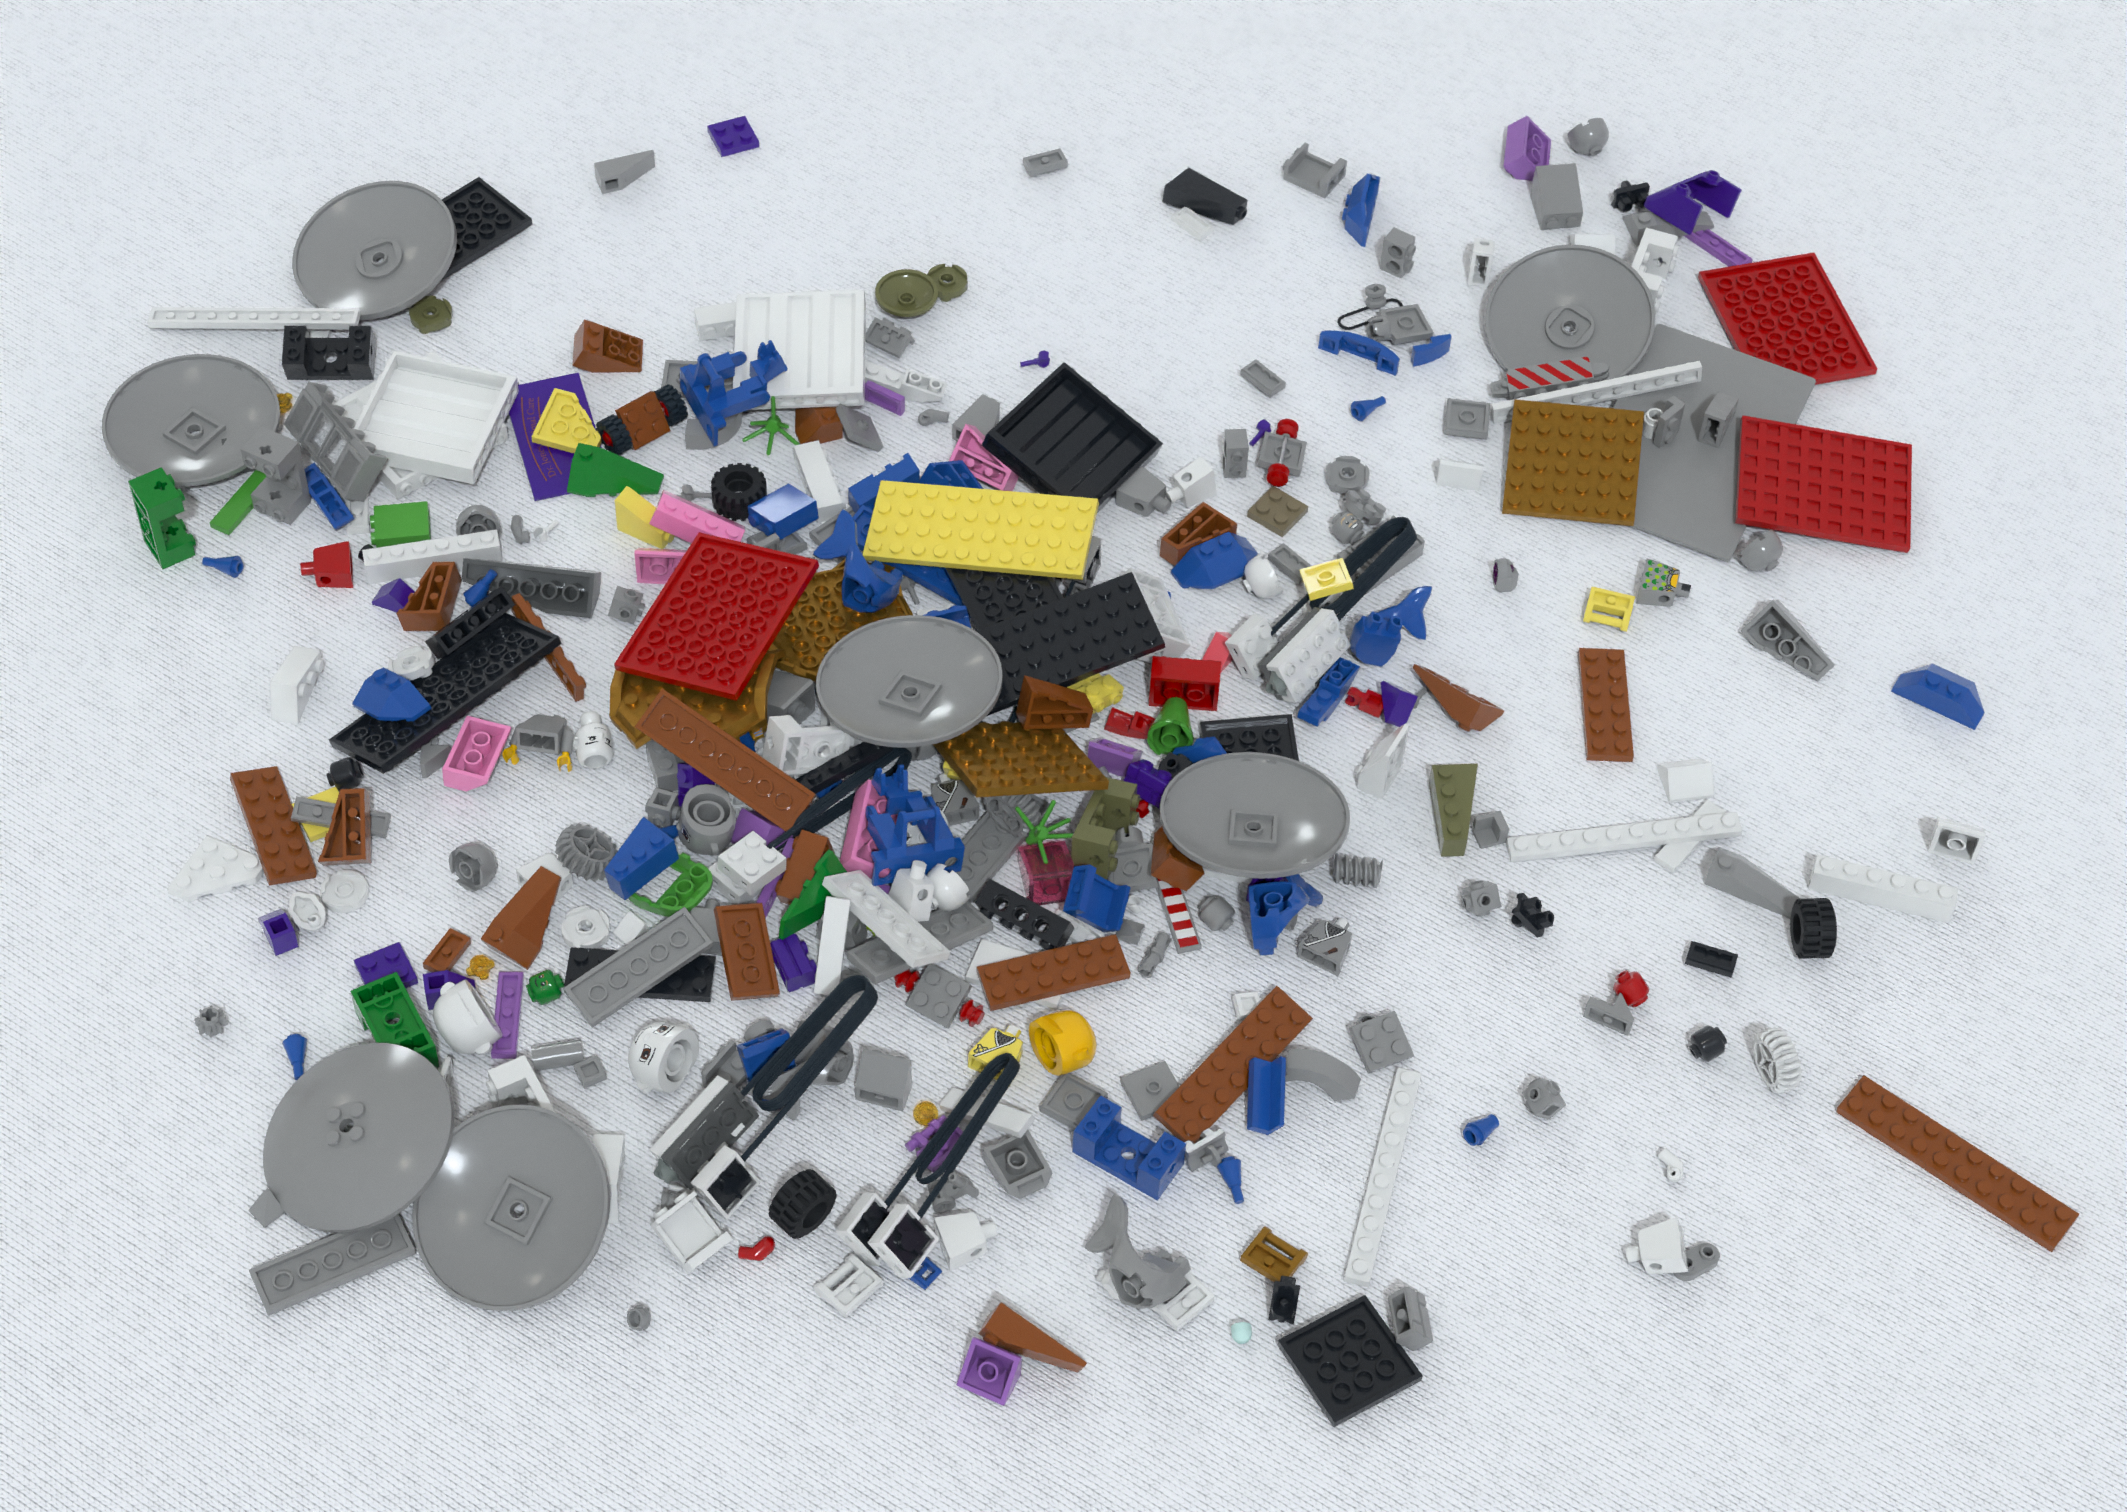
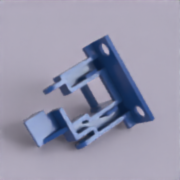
(718, 404)
(892, 838)

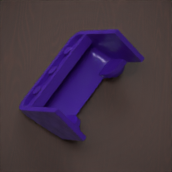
(1677, 204)

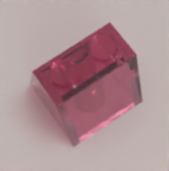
(1048, 881)

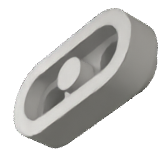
(1699, 1262)

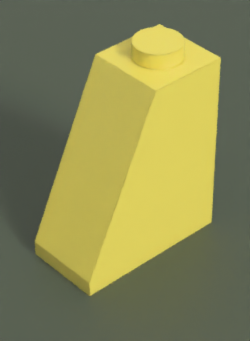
(634, 516)

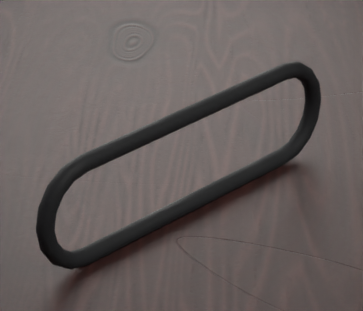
(1360, 310)

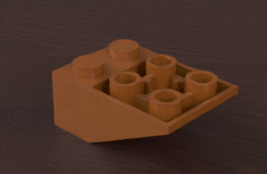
(606, 349)

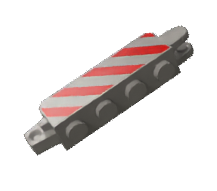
(1549, 377)

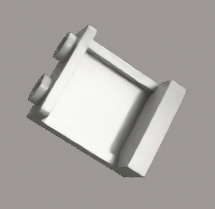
(689, 1232)

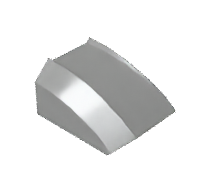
(1018, 1165)

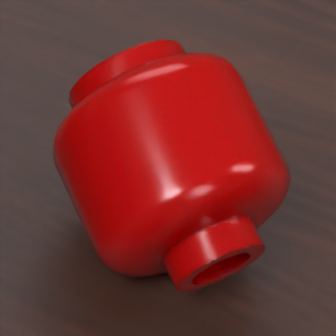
(1632, 988)

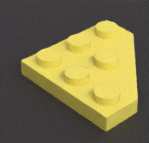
(565, 424)

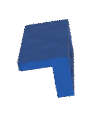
(1266, 1095)

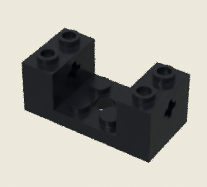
(305, 356)

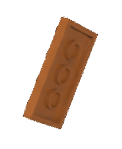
(746, 951)

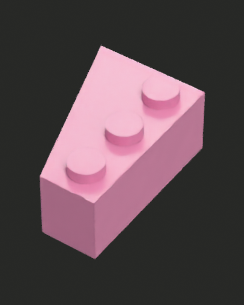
(981, 461)

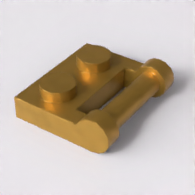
(1270, 1262)

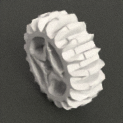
(1777, 1060)

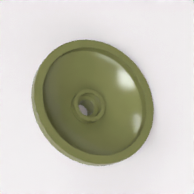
(906, 293)

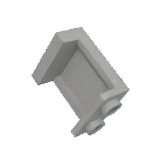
(1313, 172)

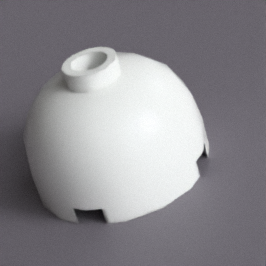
(1261, 578)
(948, 889)

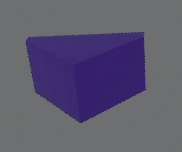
(393, 595)
(1397, 703)

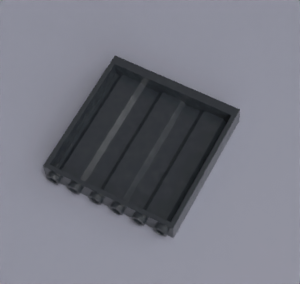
(1071, 439)

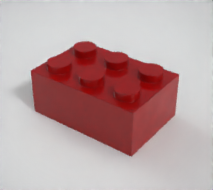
(1185, 678)

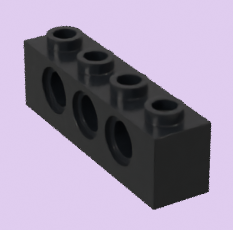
(469, 623)
(995, 894)

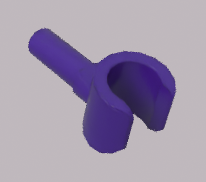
(1042, 360)
(1262, 426)

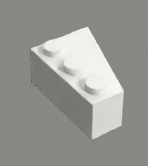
(612, 1152)

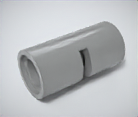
(557, 1055)

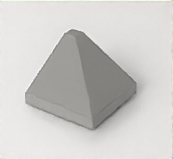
(1130, 931)
(266, 1208)

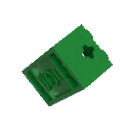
(156, 506)
(387, 1000)

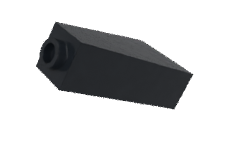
(1205, 197)

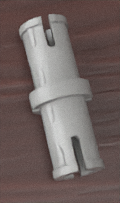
(1154, 954)

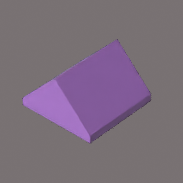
(1112, 755)
(752, 821)
(990, 1371)

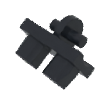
(1629, 195)
(1529, 914)
(1284, 1300)

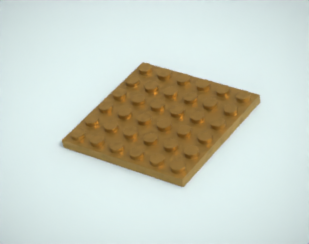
(1573, 462)
(1019, 761)

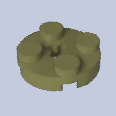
(952, 289)
(427, 323)

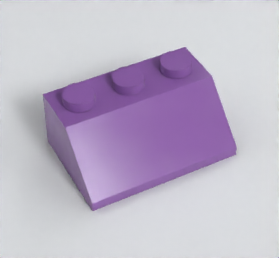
(1525, 149)

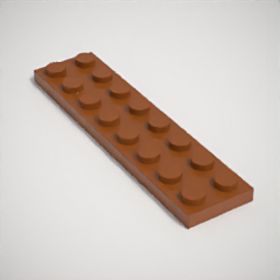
(725, 760)
(1226, 1070)

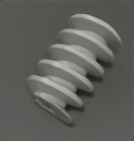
(1357, 870)

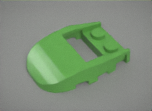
(685, 892)

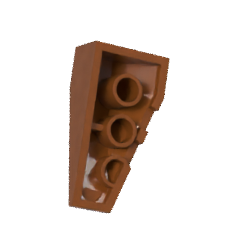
(522, 922)
(1017, 1335)

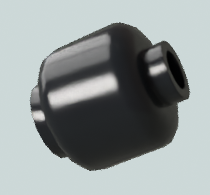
(345, 774)
(1707, 1043)

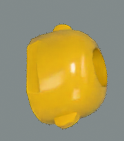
(1063, 1041)

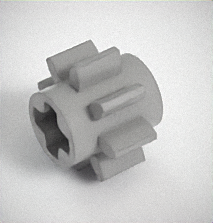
(211, 1021)

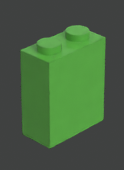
(400, 524)

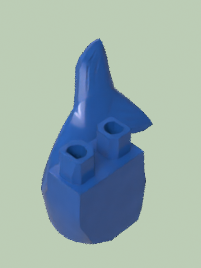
(864, 585)
(1378, 635)
(1275, 905)

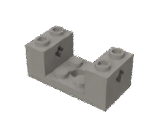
(285, 488)

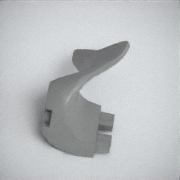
(833, 1074)
(1137, 1279)

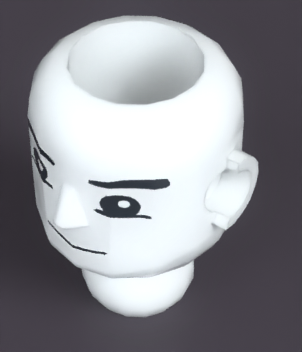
(593, 742)

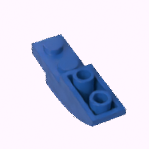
(1329, 693)

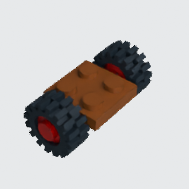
(642, 420)

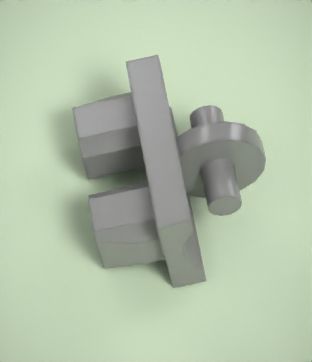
(1206, 1150)

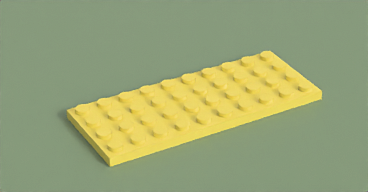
(981, 529)

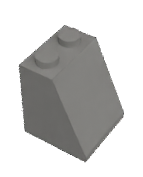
(1557, 196)
(791, 696)

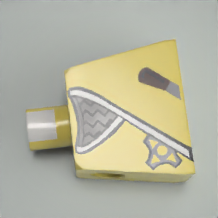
(994, 1044)

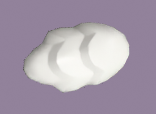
(307, 911)

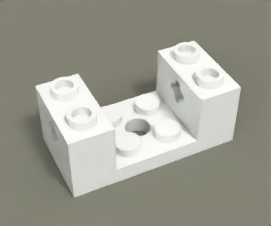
(1655, 260)
(1163, 615)
(796, 748)
(516, 1085)

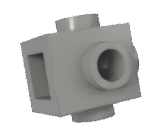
(626, 605)
(663, 808)
(1480, 898)
(1543, 1098)

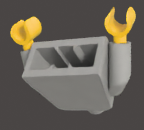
(542, 735)

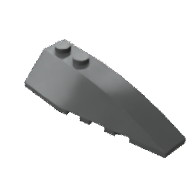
(544, 587)

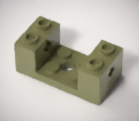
(1096, 831)

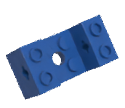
(1103, 1140)

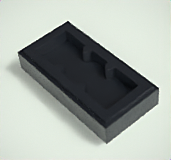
(1711, 959)

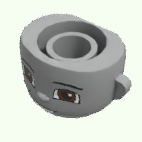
(706, 820)

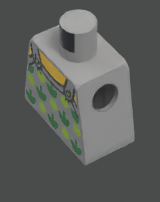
(1660, 585)

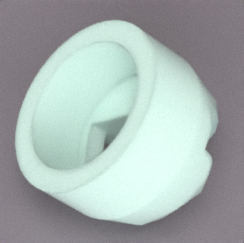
(1241, 1332)

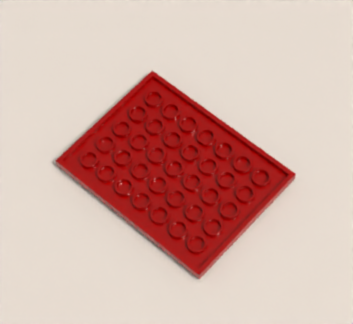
(1788, 317)
(717, 616)

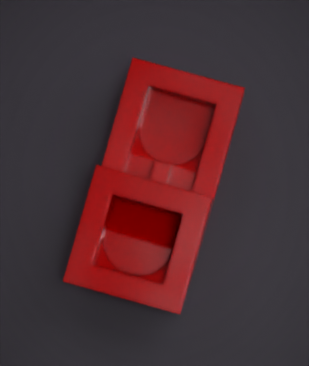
(1129, 725)

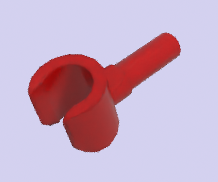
(1142, 808)

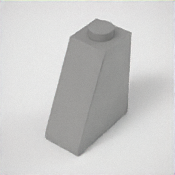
(982, 413)
(1717, 419)

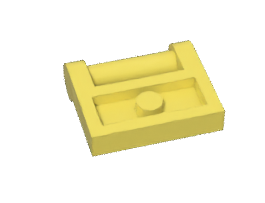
(1610, 603)

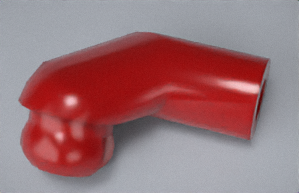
(759, 1251)

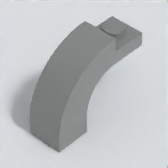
(697, 438)
(1324, 1071)

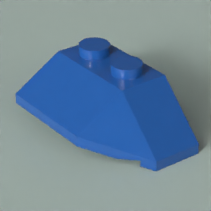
(1361, 208)
(1214, 562)
(1942, 693)
(390, 697)

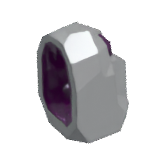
(1504, 575)

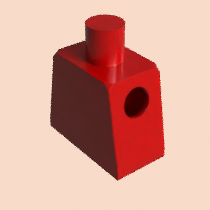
(331, 566)

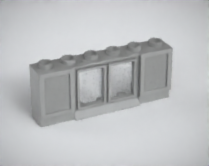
(334, 443)

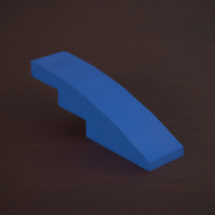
(327, 498)

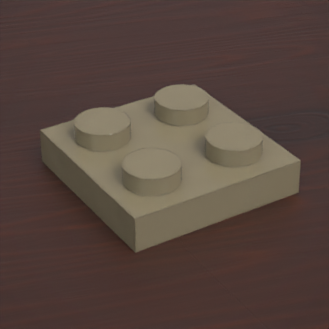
(1277, 511)

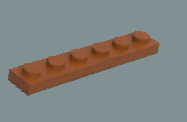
(561, 666)

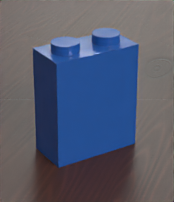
(783, 511)

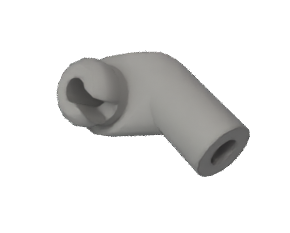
(930, 416)
(516, 528)

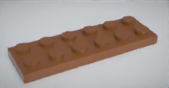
(1605, 705)
(269, 822)
(1053, 972)

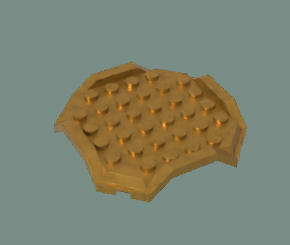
(823, 620)
(634, 694)

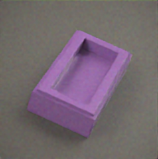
(884, 398)

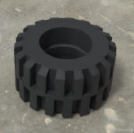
(736, 489)
(1813, 928)
(802, 1203)

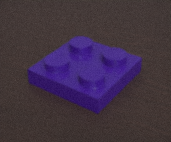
(733, 136)
(385, 962)

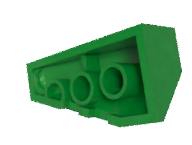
(603, 472)
(812, 899)

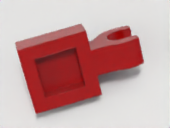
(1368, 702)

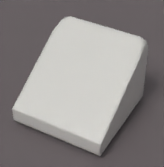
(629, 928)

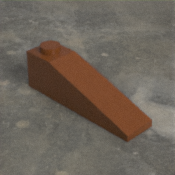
(817, 424)
(1460, 704)

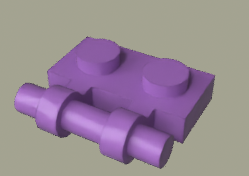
(920, 1140)

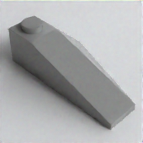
(1638, 222)
(1786, 639)
(1746, 881)

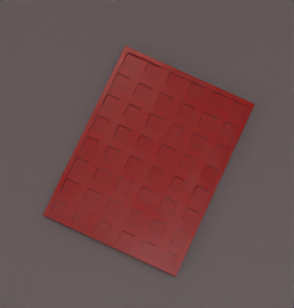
(1824, 484)

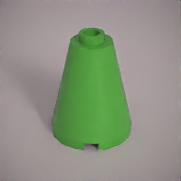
(1171, 727)

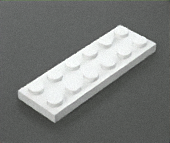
(887, 919)

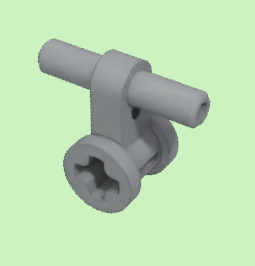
(953, 1189)

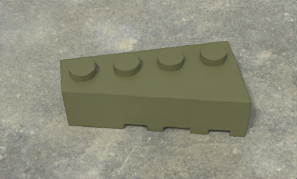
(1452, 801)

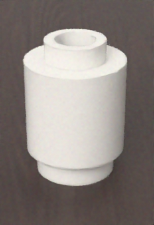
(1650, 422)

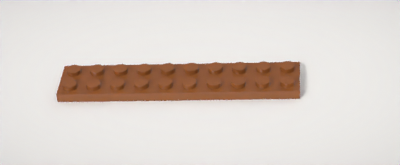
(1958, 1163)

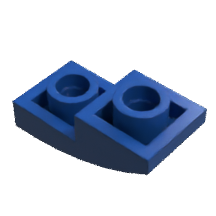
(1430, 352)
(1202, 749)

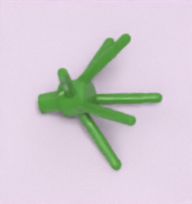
(772, 425)
(1040, 832)

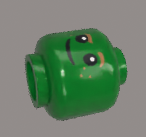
(545, 987)

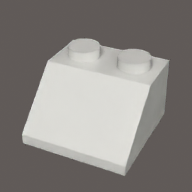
(1956, 840)

